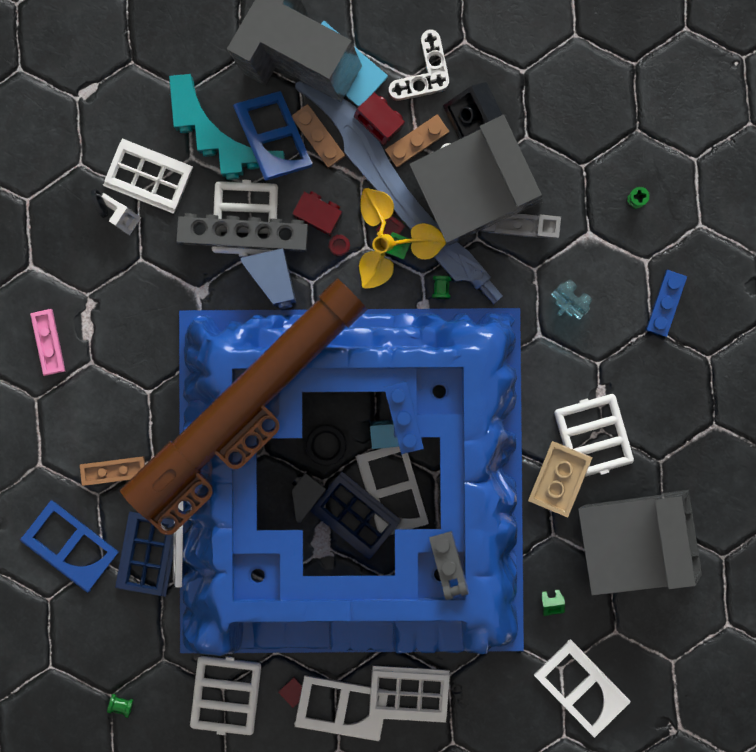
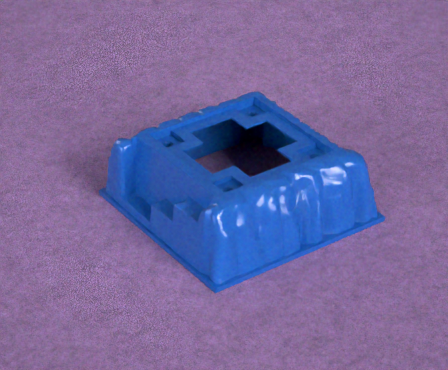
(480, 435)

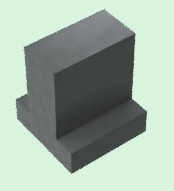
(286, 39)
(477, 181)
(641, 543)

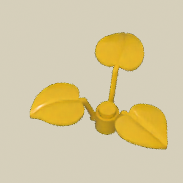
(373, 266)

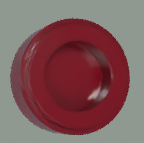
(339, 245)

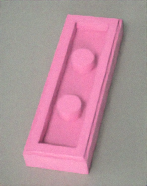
(47, 342)

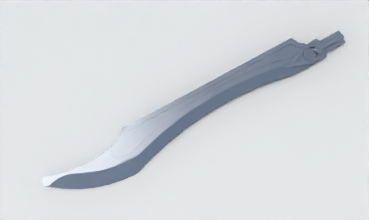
(375, 166)

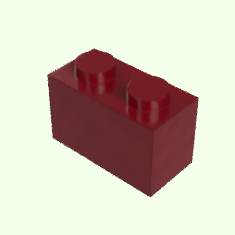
(379, 118)
(317, 212)

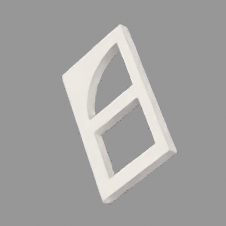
(370, 487)
(178, 553)
(613, 699)
(366, 728)

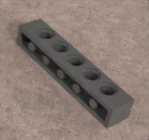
(188, 223)

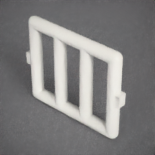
(245, 185)
(616, 419)
(250, 708)

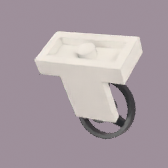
(122, 218)

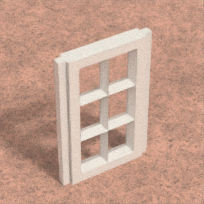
(155, 158)
(405, 673)

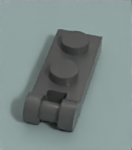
(448, 564)

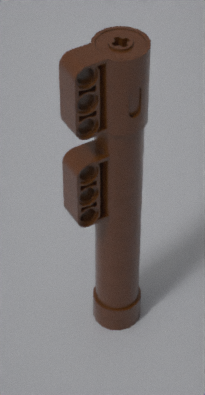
(237, 414)

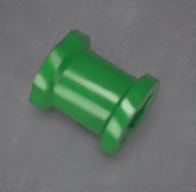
(642, 192)
(441, 287)
(120, 706)

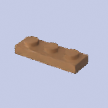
(318, 136)
(417, 141)
(110, 470)

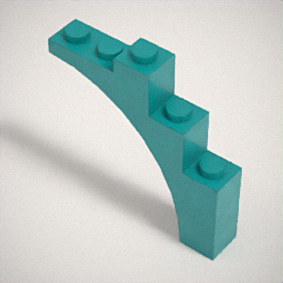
(209, 139)

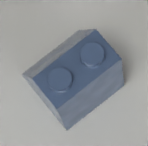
(273, 276)

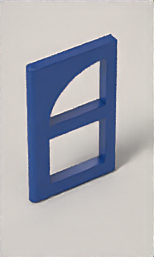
(269, 164)
(82, 576)

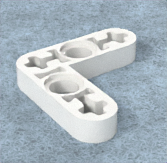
(432, 72)

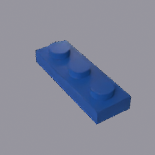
(666, 303)
(403, 417)

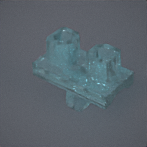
(569, 301)

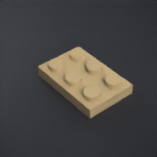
(560, 479)

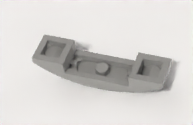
(528, 226)

